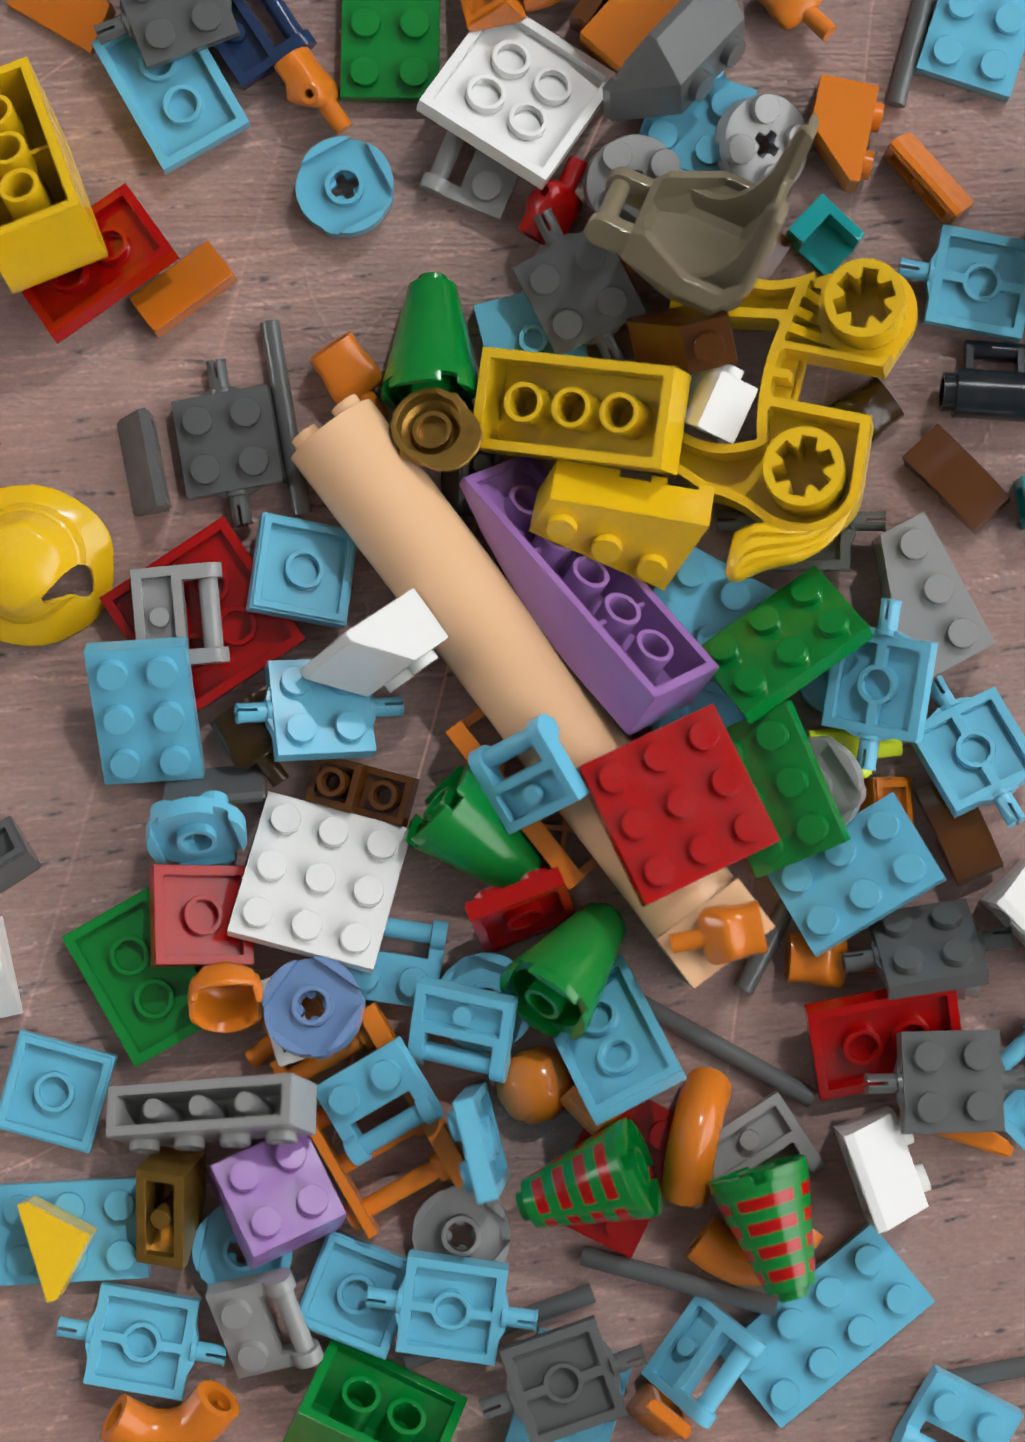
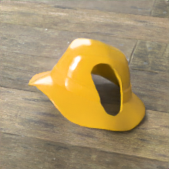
(39, 542)

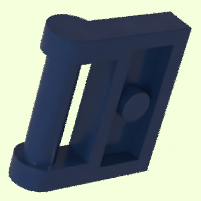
(252, 53)

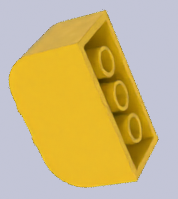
(43, 203)

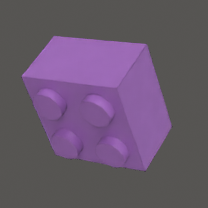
(276, 1199)

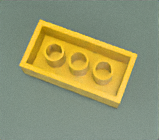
(582, 409)

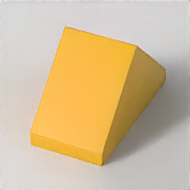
(56, 1243)

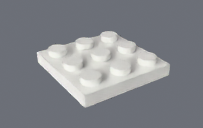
(517, 96)
(319, 882)

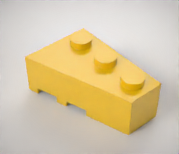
(622, 520)

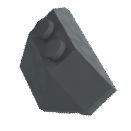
(677, 60)

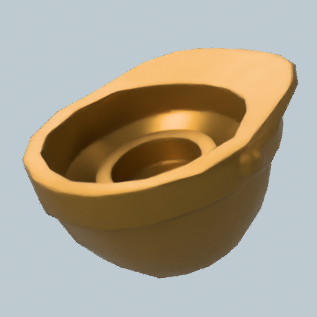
(436, 429)

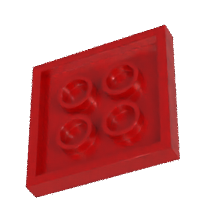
(249, 635)
(677, 804)

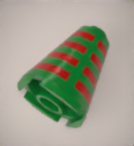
(594, 1182)
(772, 1222)

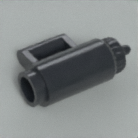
(986, 392)

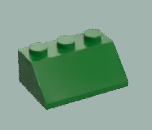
(372, 1401)

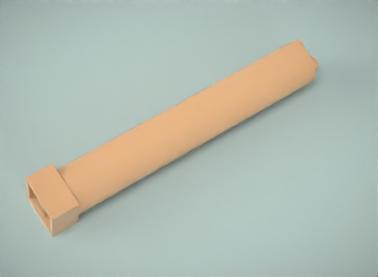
(492, 642)

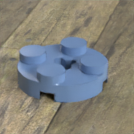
(320, 1035)

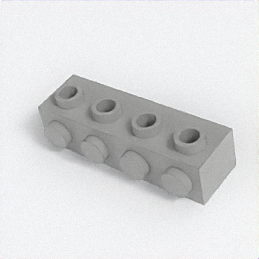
(212, 1111)

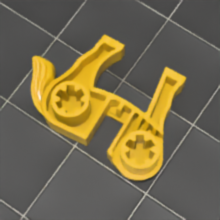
(808, 459)

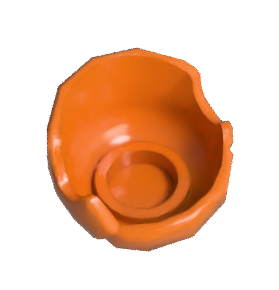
(225, 998)
(535, 1085)

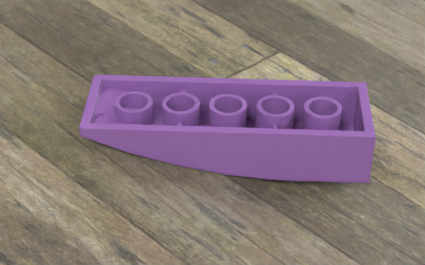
(594, 616)

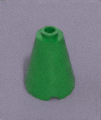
(431, 344)
(468, 834)
(566, 971)

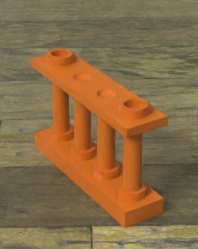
(443, 1162)

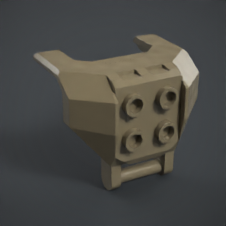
(699, 231)

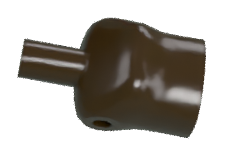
(874, 400)
(248, 744)

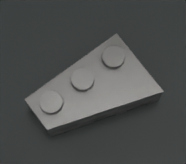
(934, 599)

